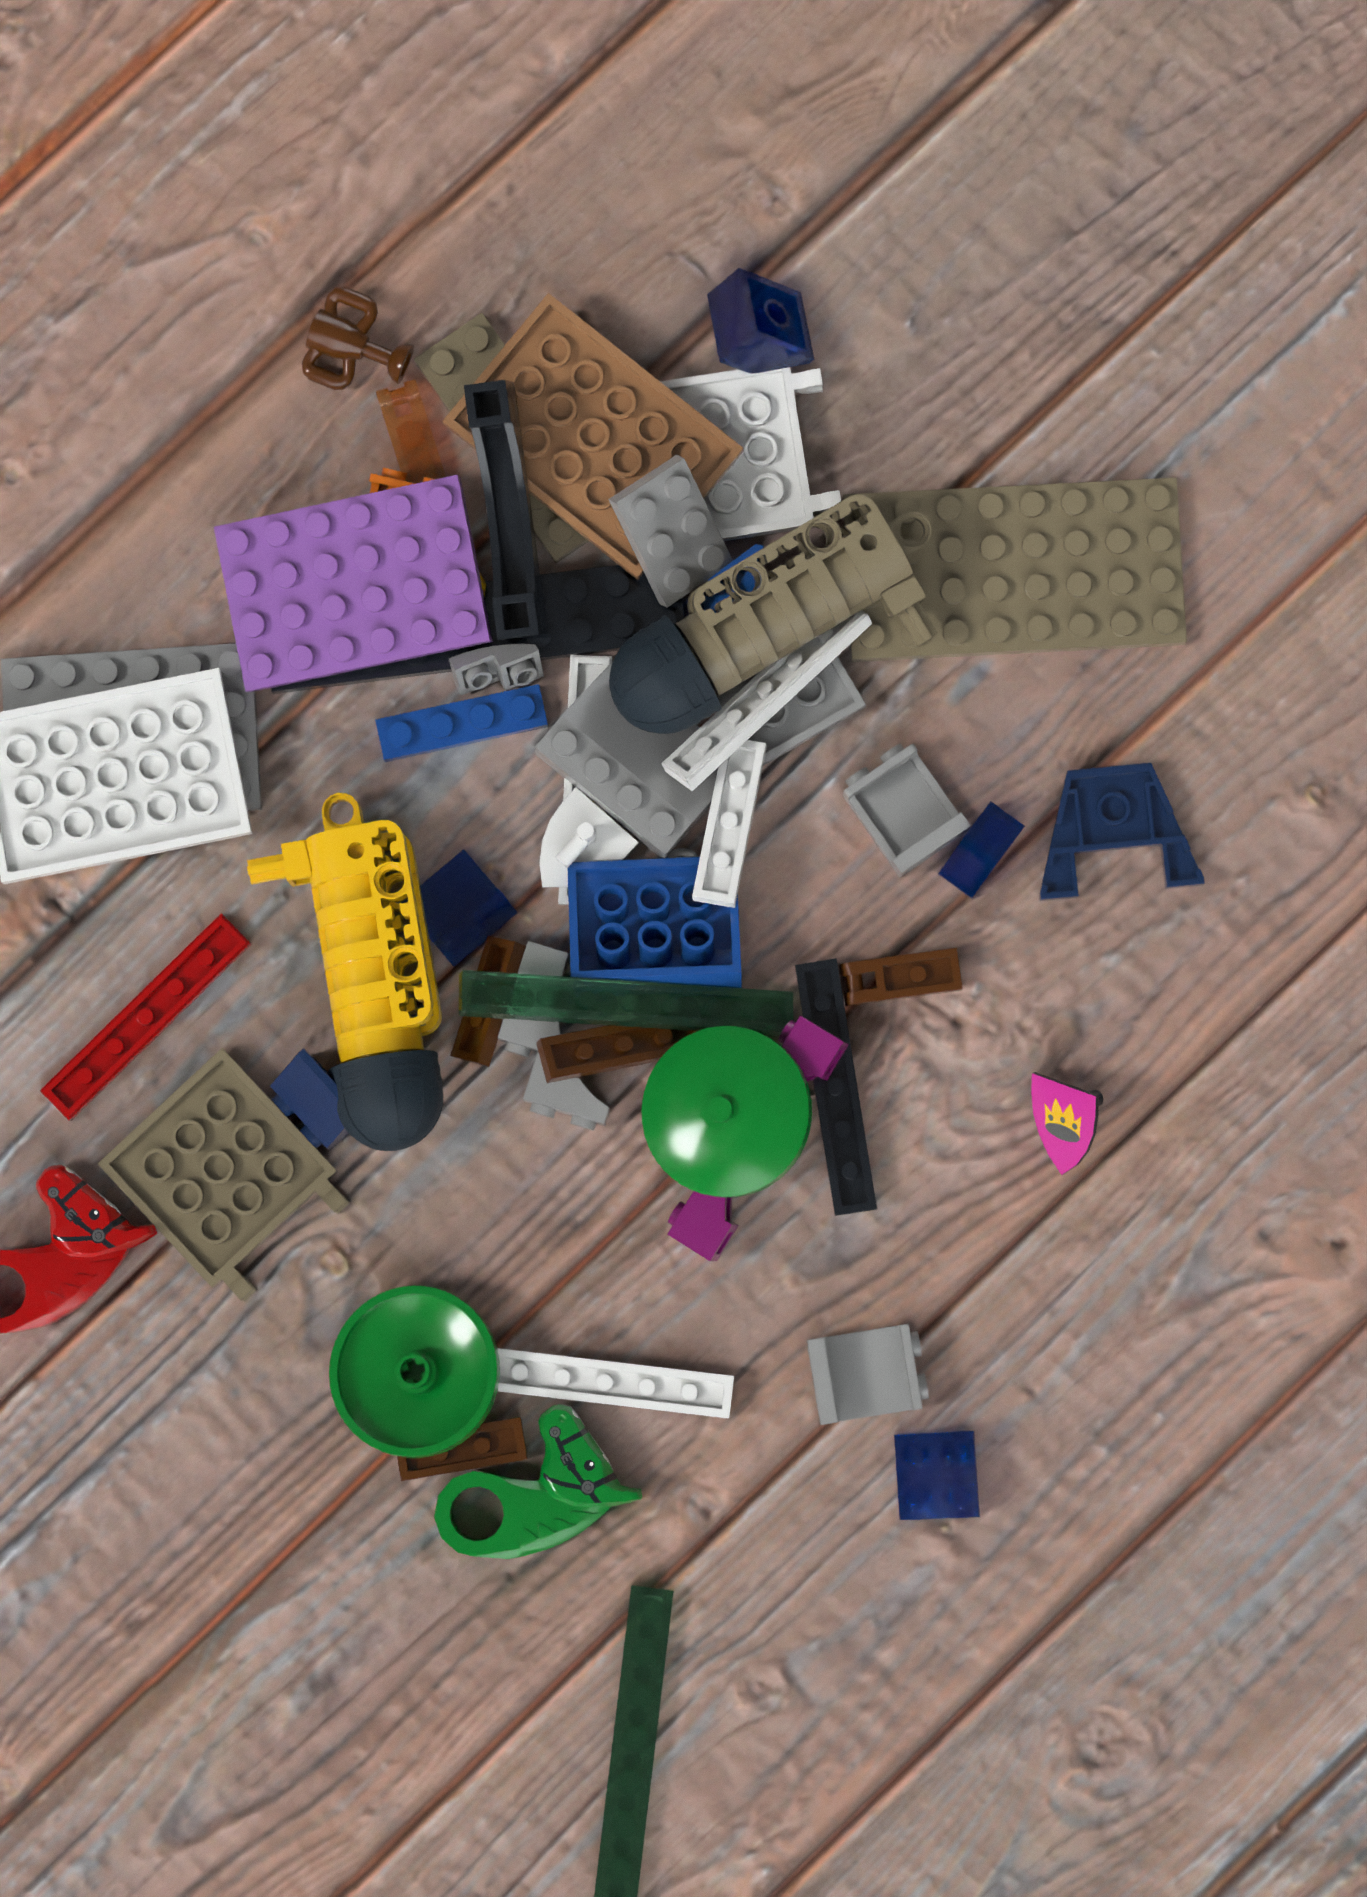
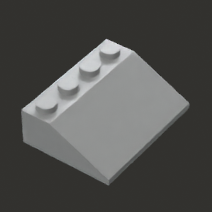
(623, 769)

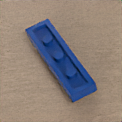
(461, 723)

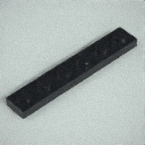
(838, 1096)

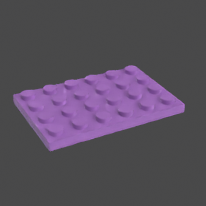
(353, 583)

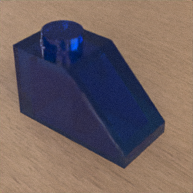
(981, 849)

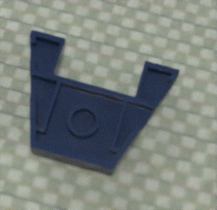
(1115, 812)

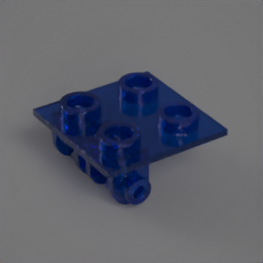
(462, 907)
(937, 1475)

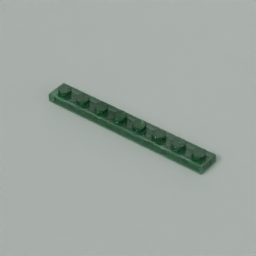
(621, 1002)
(634, 1742)

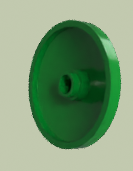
(726, 1111)
(414, 1371)

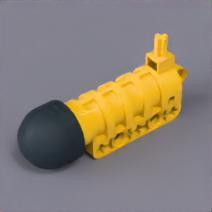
(384, 1077)

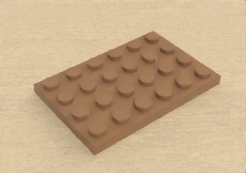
(594, 424)

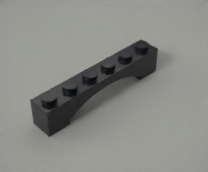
(501, 459)

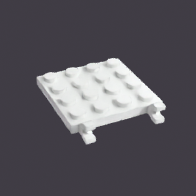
(769, 481)

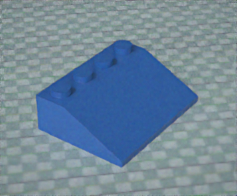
(644, 927)

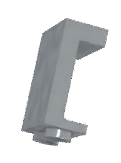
(904, 809)

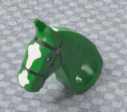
(542, 1513)

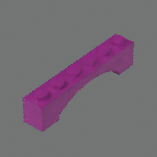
(706, 1220)

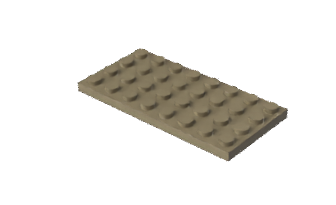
(1037, 569)

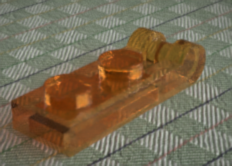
(411, 433)

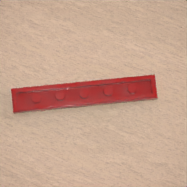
(145, 1017)

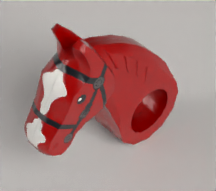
(83, 1254)

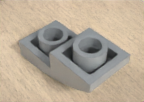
(510, 663)

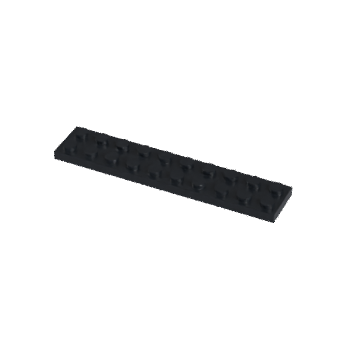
(584, 616)

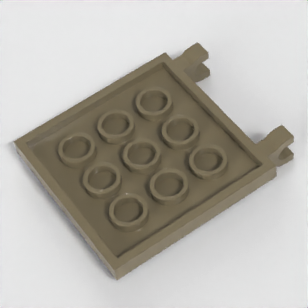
(220, 1170)

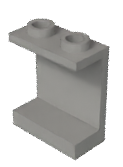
(866, 1373)

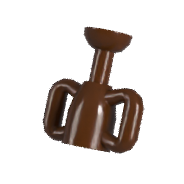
(349, 342)

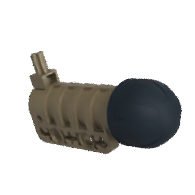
(671, 673)

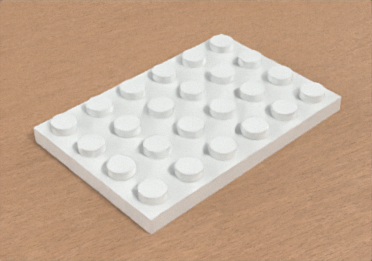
(118, 776)

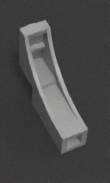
(521, 1036)

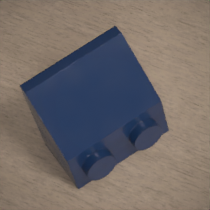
(313, 1096)

